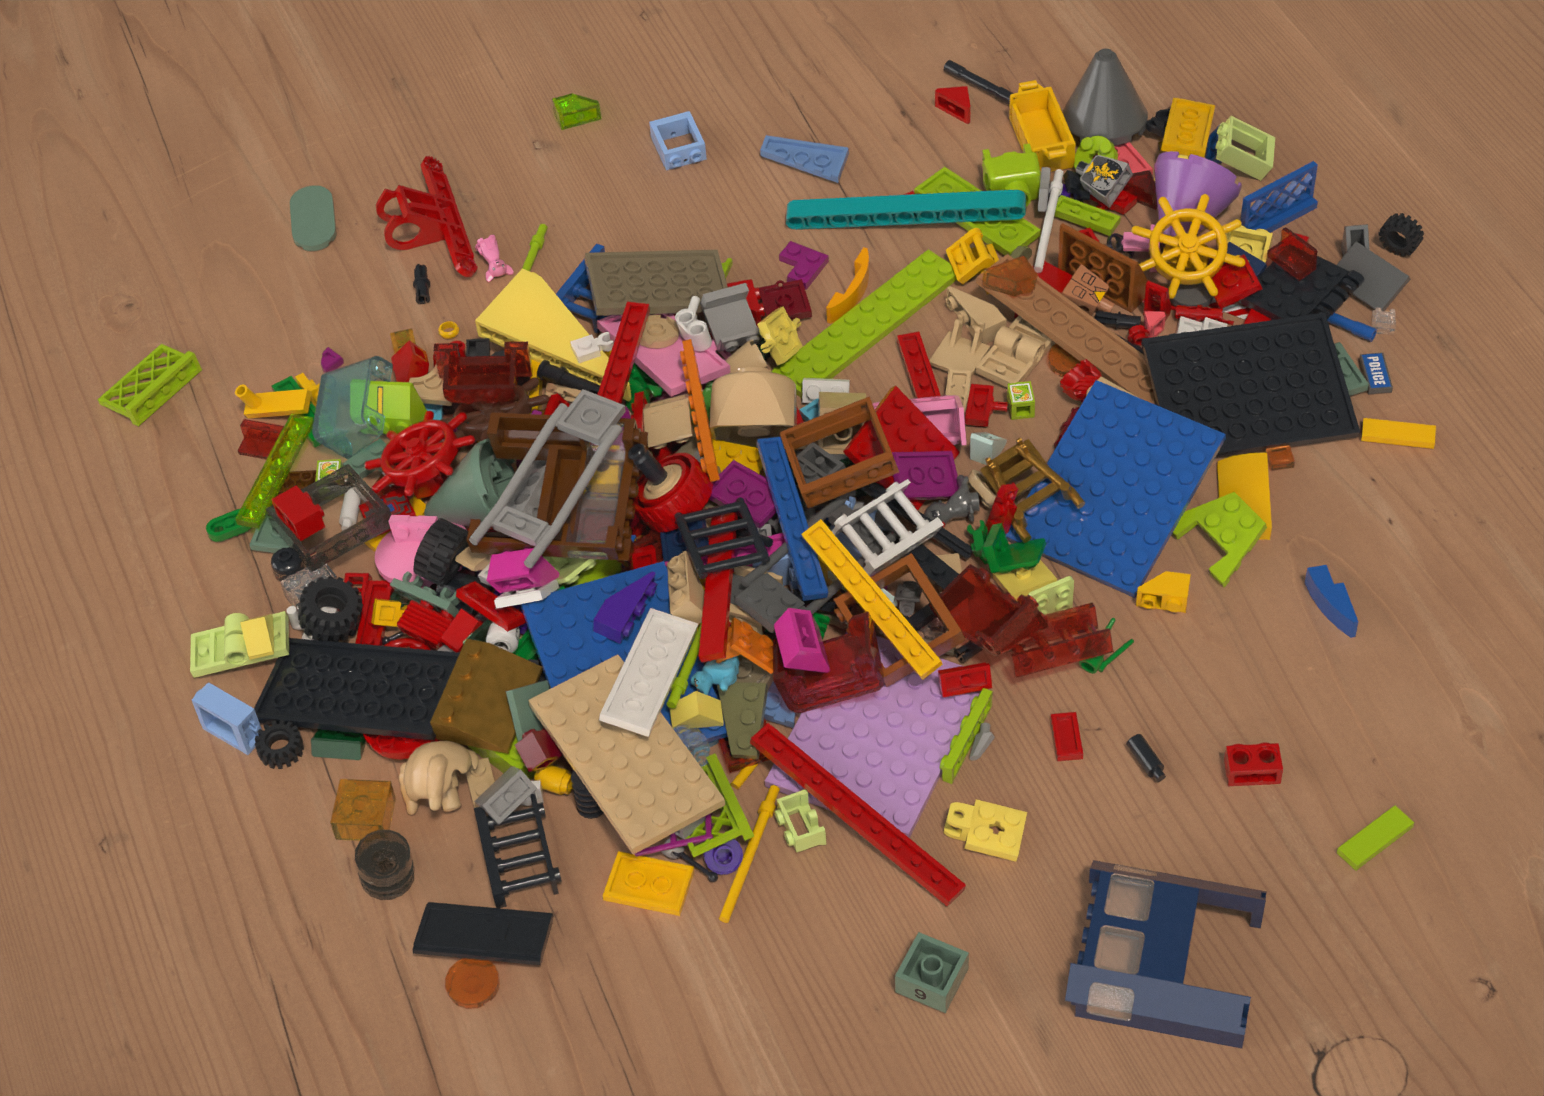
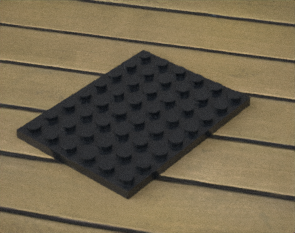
(1256, 382)

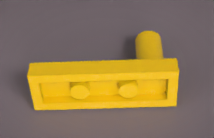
(273, 403)

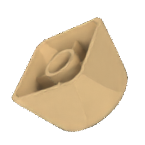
(752, 406)

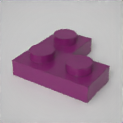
(806, 262)

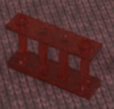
(1069, 650)

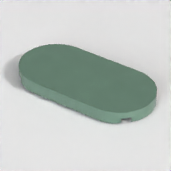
(313, 218)

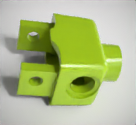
(1012, 172)

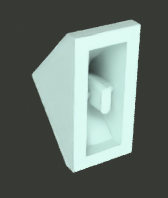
(984, 446)

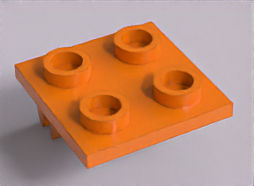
(750, 644)

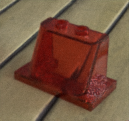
(482, 377)

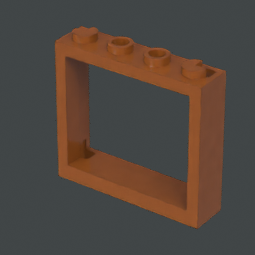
(850, 477)
(940, 645)

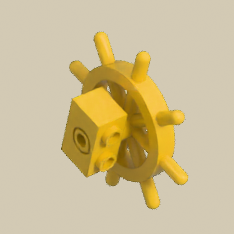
(1185, 254)

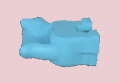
(716, 673)

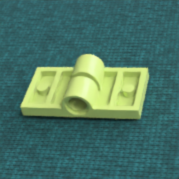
(225, 646)

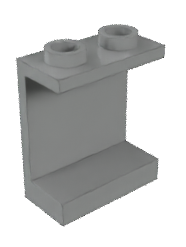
(730, 317)

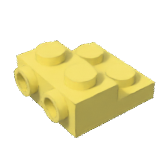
(1252, 241)

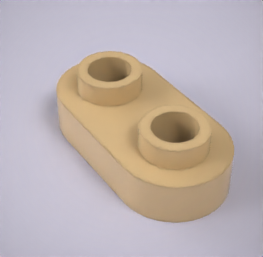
(979, 484)

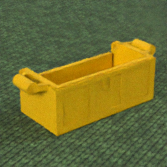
(1041, 124)

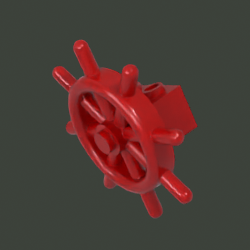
(427, 457)

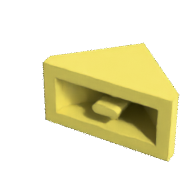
(258, 636)
(697, 711)

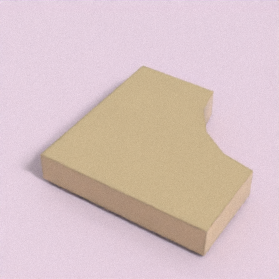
(430, 388)

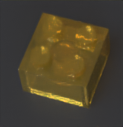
(362, 808)

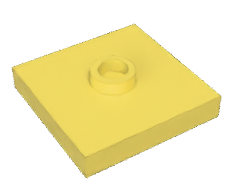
(1024, 581)

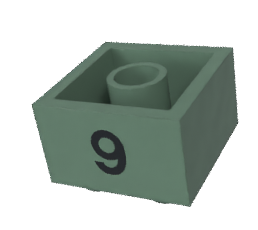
(932, 972)

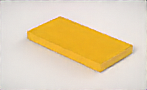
(1188, 127)

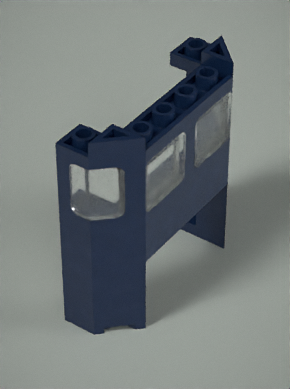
(1141, 952)

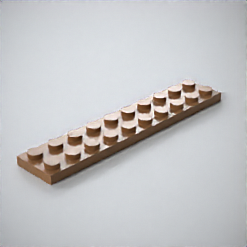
(1080, 335)

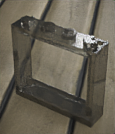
(350, 538)

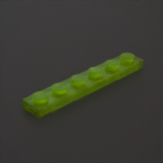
(274, 471)

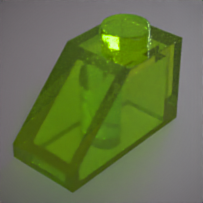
(575, 110)

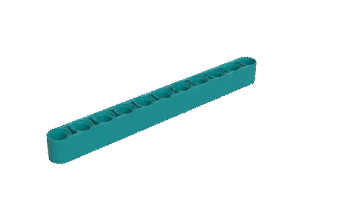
(906, 209)

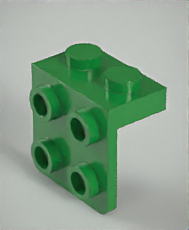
(1005, 557)

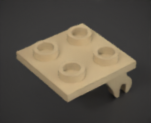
(960, 352)

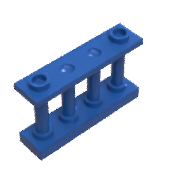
(576, 286)

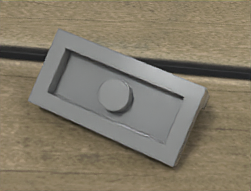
(506, 794)

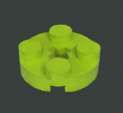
(1092, 146)

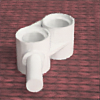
(693, 328)

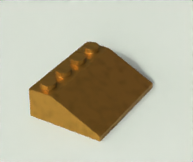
(475, 699)

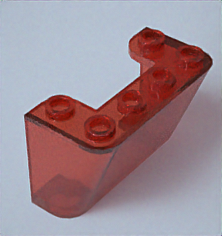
(988, 615)

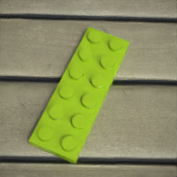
(1003, 234)

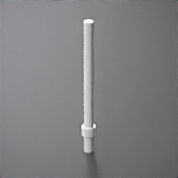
(1055, 190)

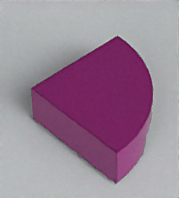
(330, 360)

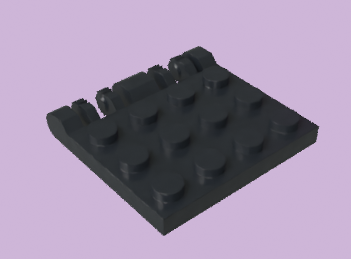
(1316, 293)

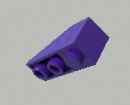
(621, 609)

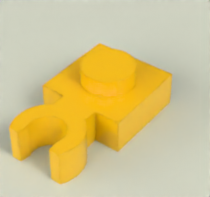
(387, 612)

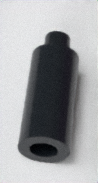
(1146, 757)

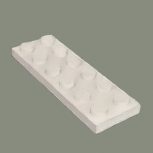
(648, 672)

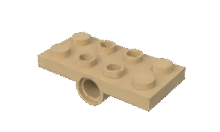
(1014, 353)

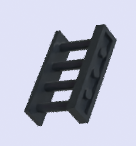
(497, 866)

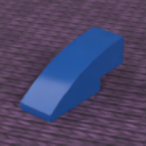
(1331, 599)

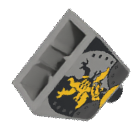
(1104, 178)

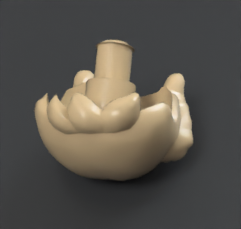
(432, 775)

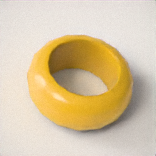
(448, 335)

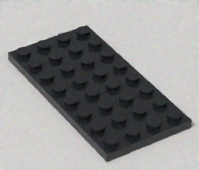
(356, 688)

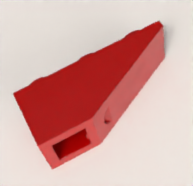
(410, 362)

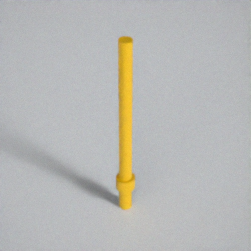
(765, 812)

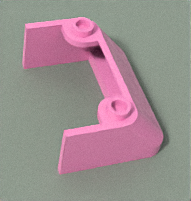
(945, 413)

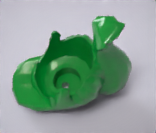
(640, 382)

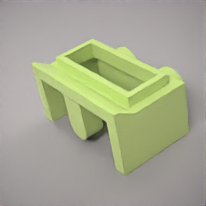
(799, 803)

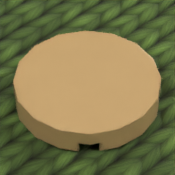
(659, 332)

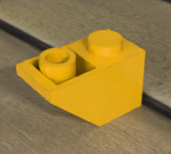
(1165, 592)

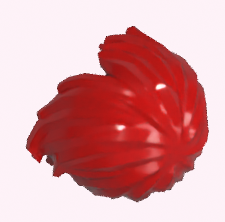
(1079, 380)

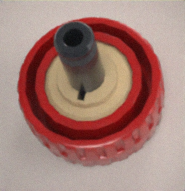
(668, 487)

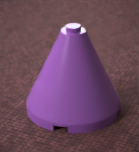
(1187, 179)

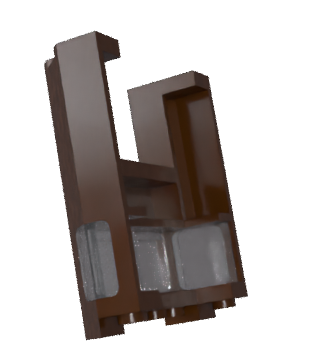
(602, 514)

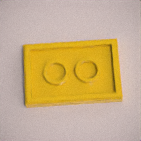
(648, 883)

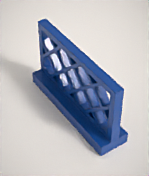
(1289, 204)

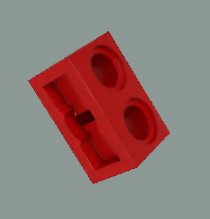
(1253, 769)

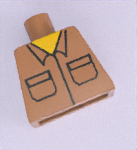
(1088, 292)

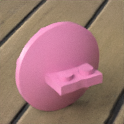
(398, 548)

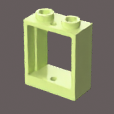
(1243, 133)

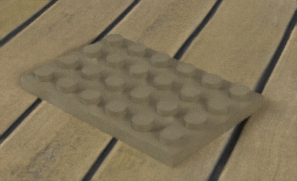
(652, 277)

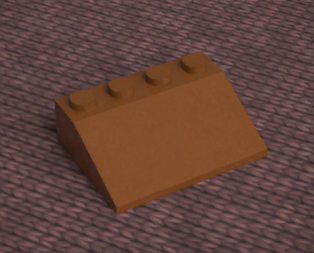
(1120, 272)

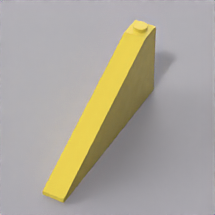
(535, 314)

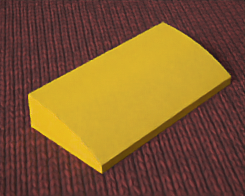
(1249, 479)

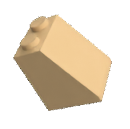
(829, 402)

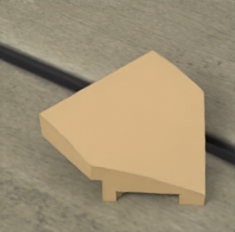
(566, 393)

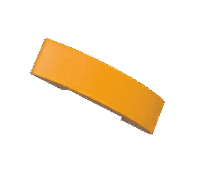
(844, 302)

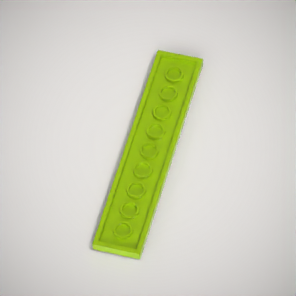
(870, 320)

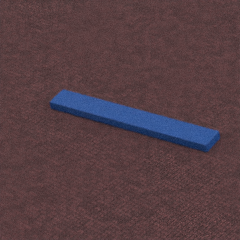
(791, 518)

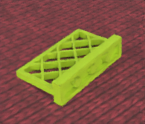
(156, 391)
(731, 809)

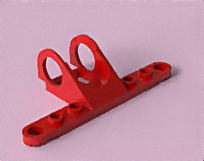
(434, 215)

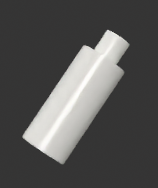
(349, 509)

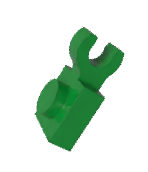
(979, 539)

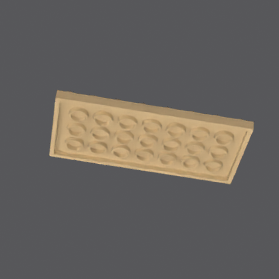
(638, 781)

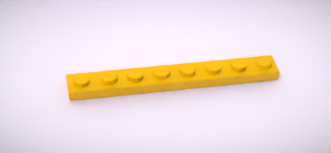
(872, 599)

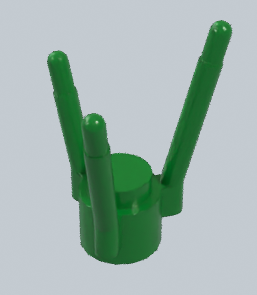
(1098, 663)

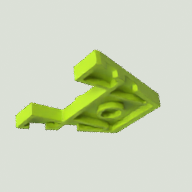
(1230, 525)

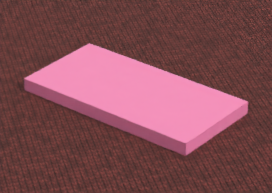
(665, 364)

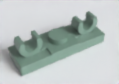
(412, 591)

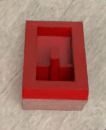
(954, 102)
(460, 628)

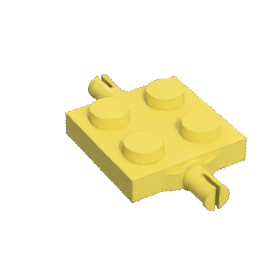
(780, 335)

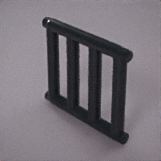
(746, 522)

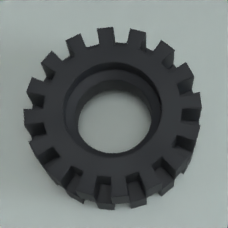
(1406, 227)
(279, 756)

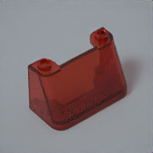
(853, 670)

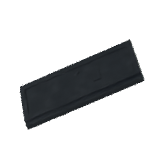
(483, 933)

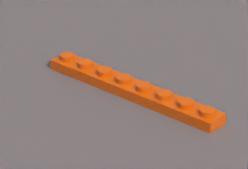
(699, 416)

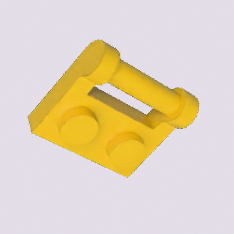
(962, 258)

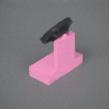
(1131, 243)

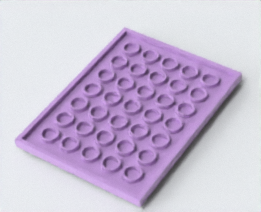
(883, 742)

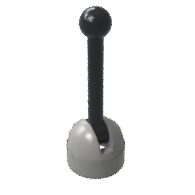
(679, 852)

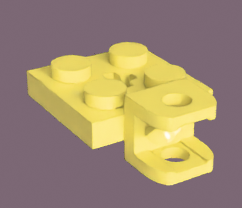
(976, 830)

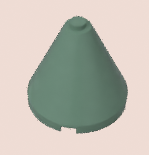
(472, 487)

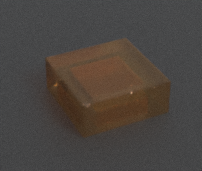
(1280, 457)

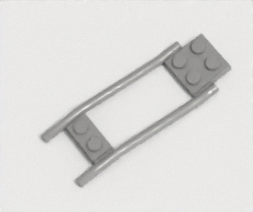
(587, 418)

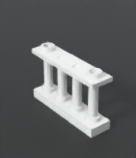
(890, 550)

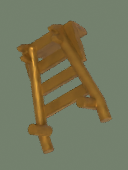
(1015, 462)

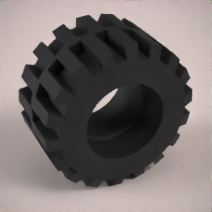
(439, 550)
(334, 594)

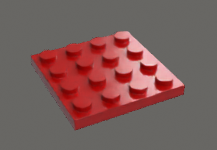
(905, 431)

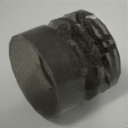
(384, 864)

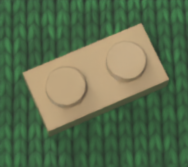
(479, 779)

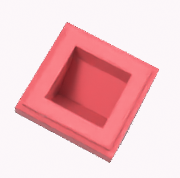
(1154, 322)

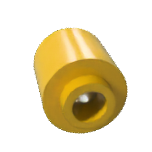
(555, 779)

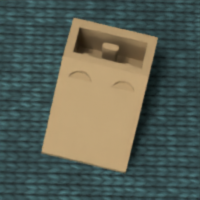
(668, 421)

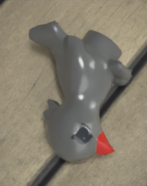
(959, 505)

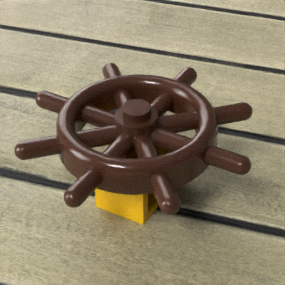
(479, 413)

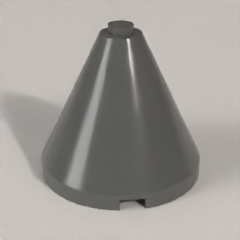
(1105, 102)

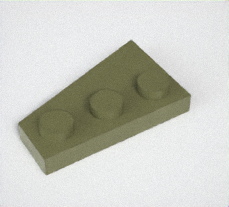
(743, 715)

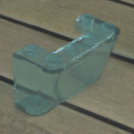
(342, 407)

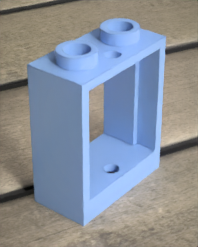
(673, 127)
(227, 717)

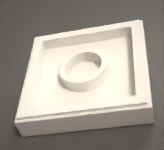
(526, 595)

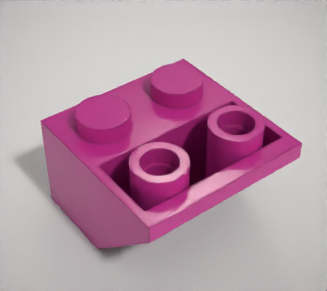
(510, 574)
(801, 641)

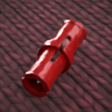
(1199, 313)

